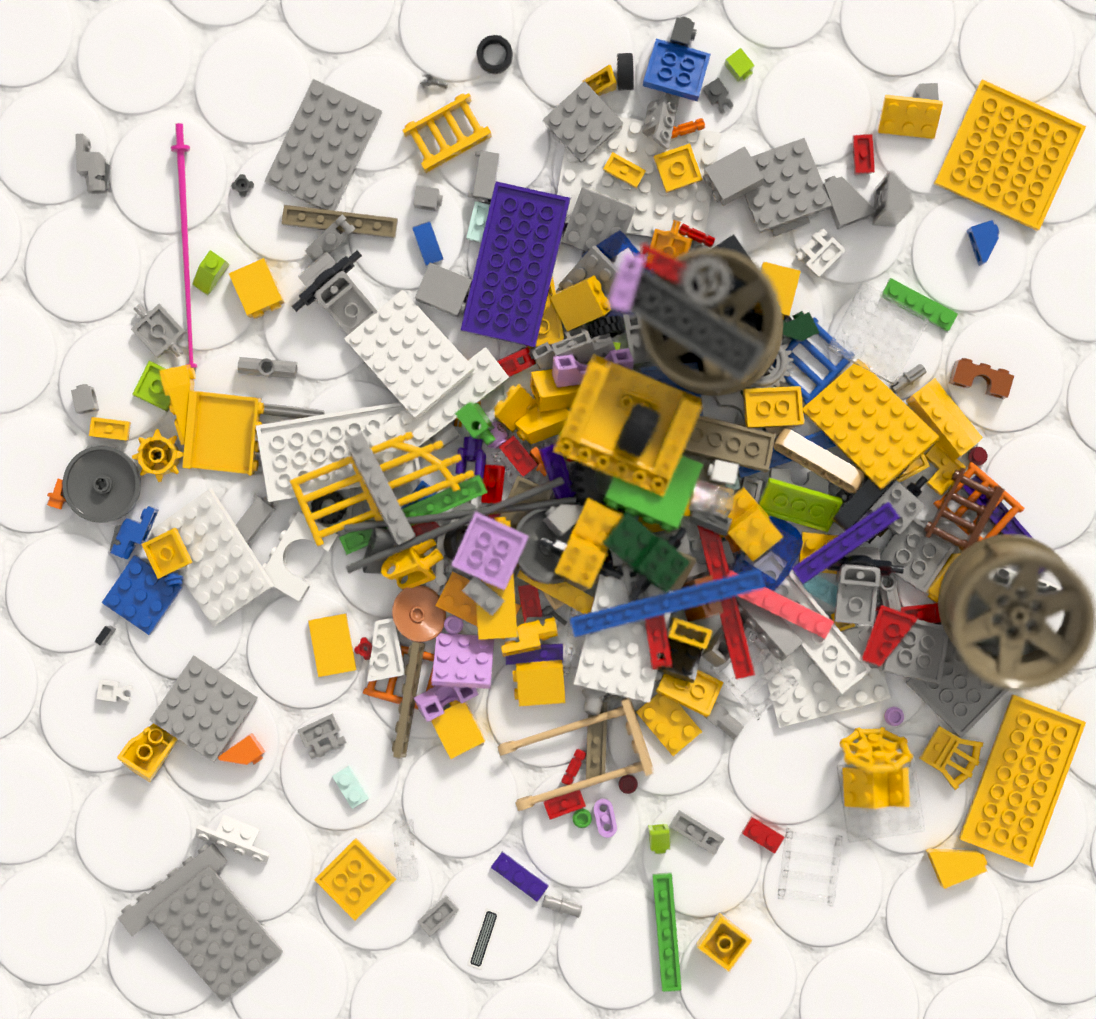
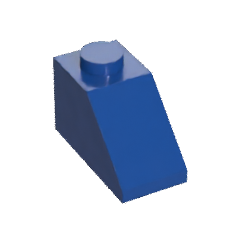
(983, 240)

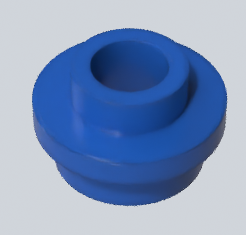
(173, 580)

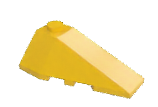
(177, 384)
(147, 751)

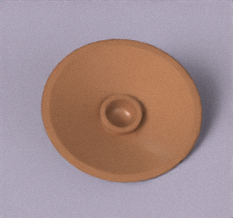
(417, 615)

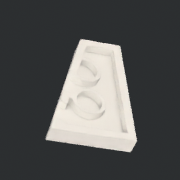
(386, 653)

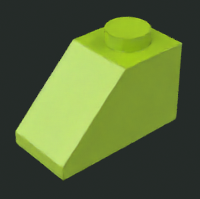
(209, 272)
(659, 838)

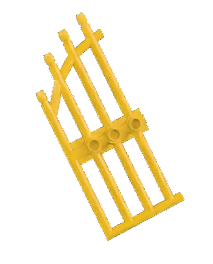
(397, 442)

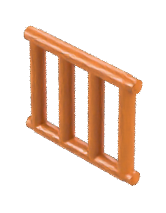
(987, 482)
(388, 695)

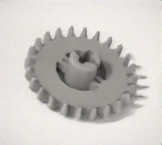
(776, 374)

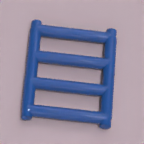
(821, 384)

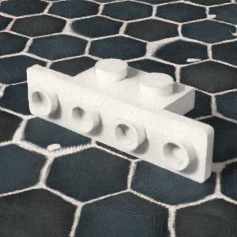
(235, 836)

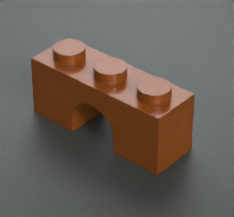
(998, 382)

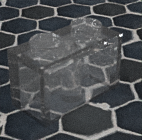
(711, 499)

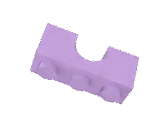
(432, 701)

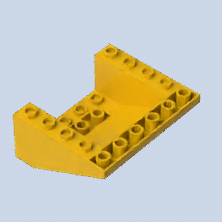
(601, 411)

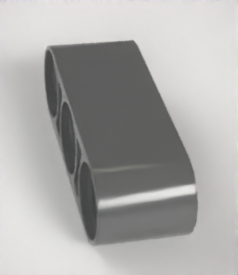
(379, 541)

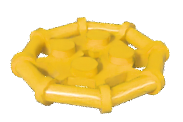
(884, 754)

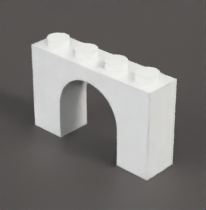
(277, 568)

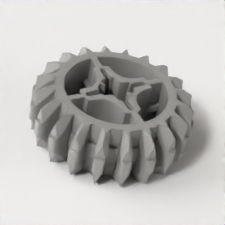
(689, 273)

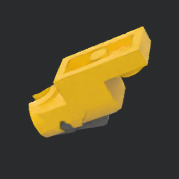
(530, 635)

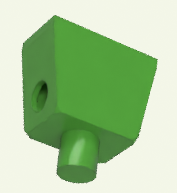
(471, 416)

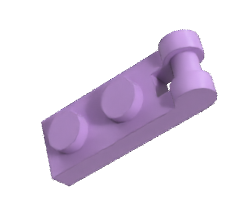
(626, 282)

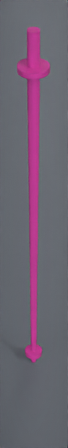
(180, 148)

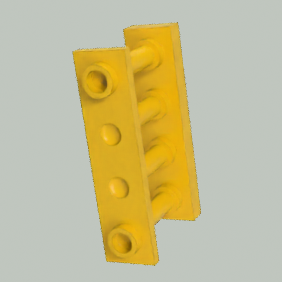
(446, 151)

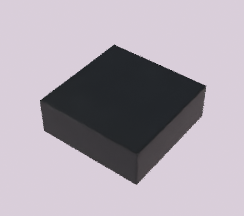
(105, 635)

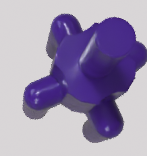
(472, 452)

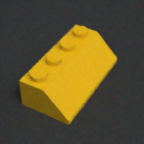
(945, 419)

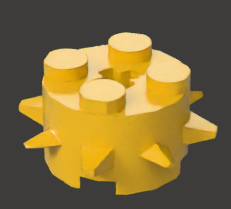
(147, 455)

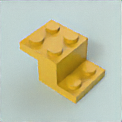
(751, 525)
(875, 790)

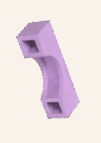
(570, 372)

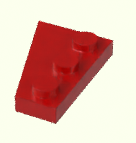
(886, 634)

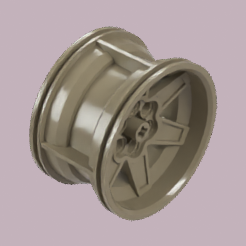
(758, 288)
(1058, 652)

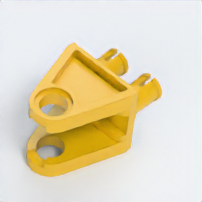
(414, 564)

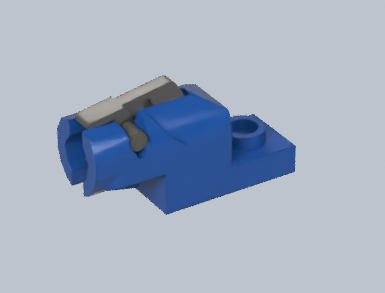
(132, 532)

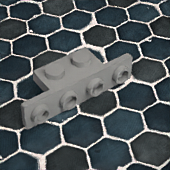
(661, 119)

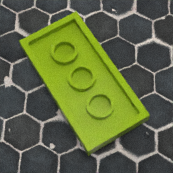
(799, 504)

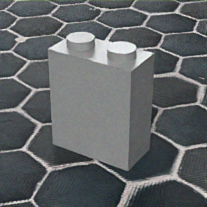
(733, 176)
(444, 290)

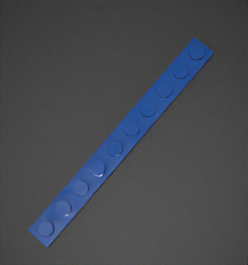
(667, 603)

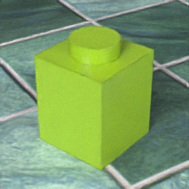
(739, 65)

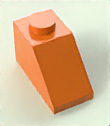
(244, 752)

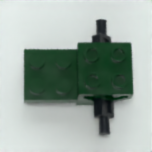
(647, 554)

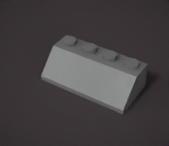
(891, 201)

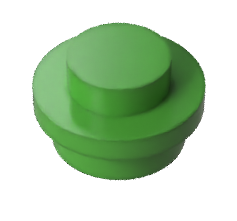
(582, 818)

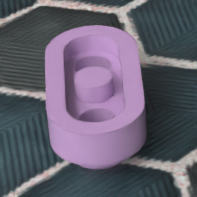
(605, 817)

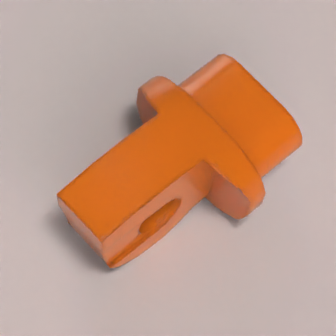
(534, 453)
(56, 498)

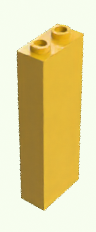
(503, 621)

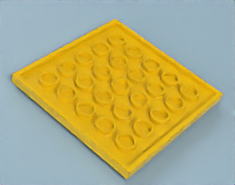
(1009, 155)

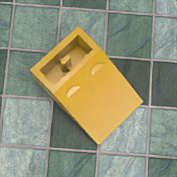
(514, 407)

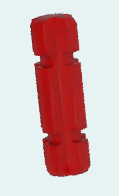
(696, 235)
(573, 767)

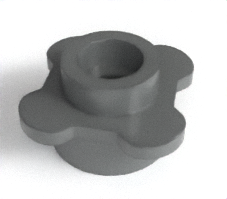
(236, 185)

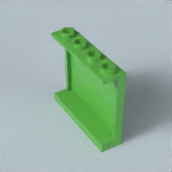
(652, 507)

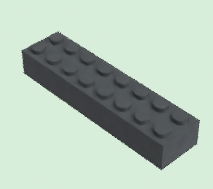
(695, 327)

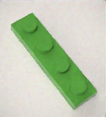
(936, 312)

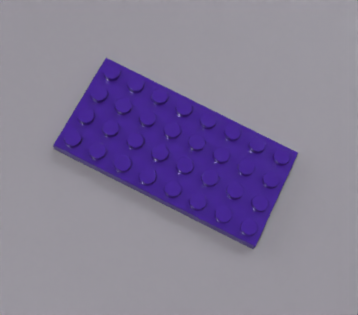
(515, 264)

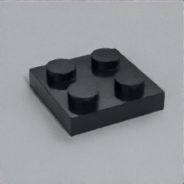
(684, 660)

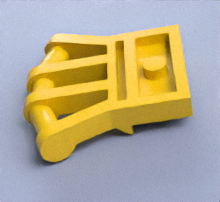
(940, 749)

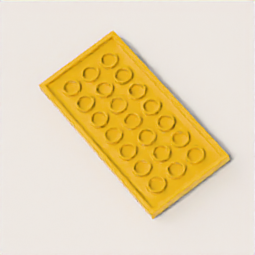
(1022, 780)

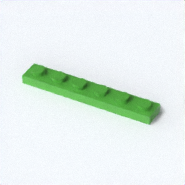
(666, 932)

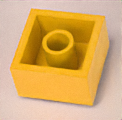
(724, 942)

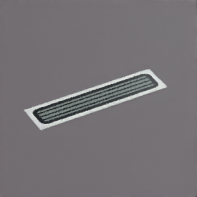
(483, 938)

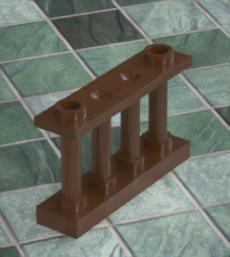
(983, 511)

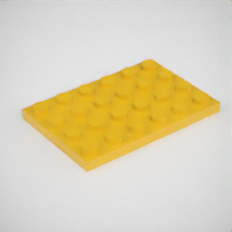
(870, 424)

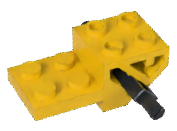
(584, 550)

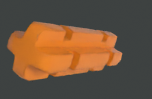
(688, 127)

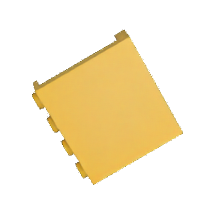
(222, 432)

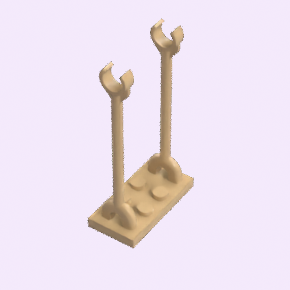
(632, 728)

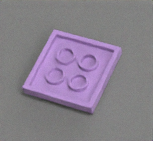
(490, 550)
(462, 661)

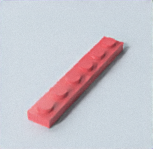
(788, 610)

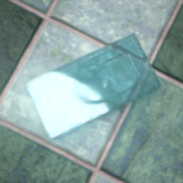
(822, 589)

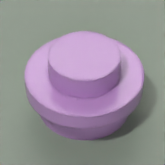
(453, 624)
(894, 716)

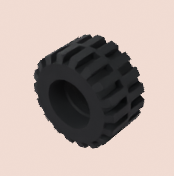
(638, 430)

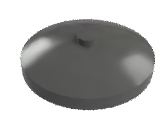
(101, 484)
(536, 559)

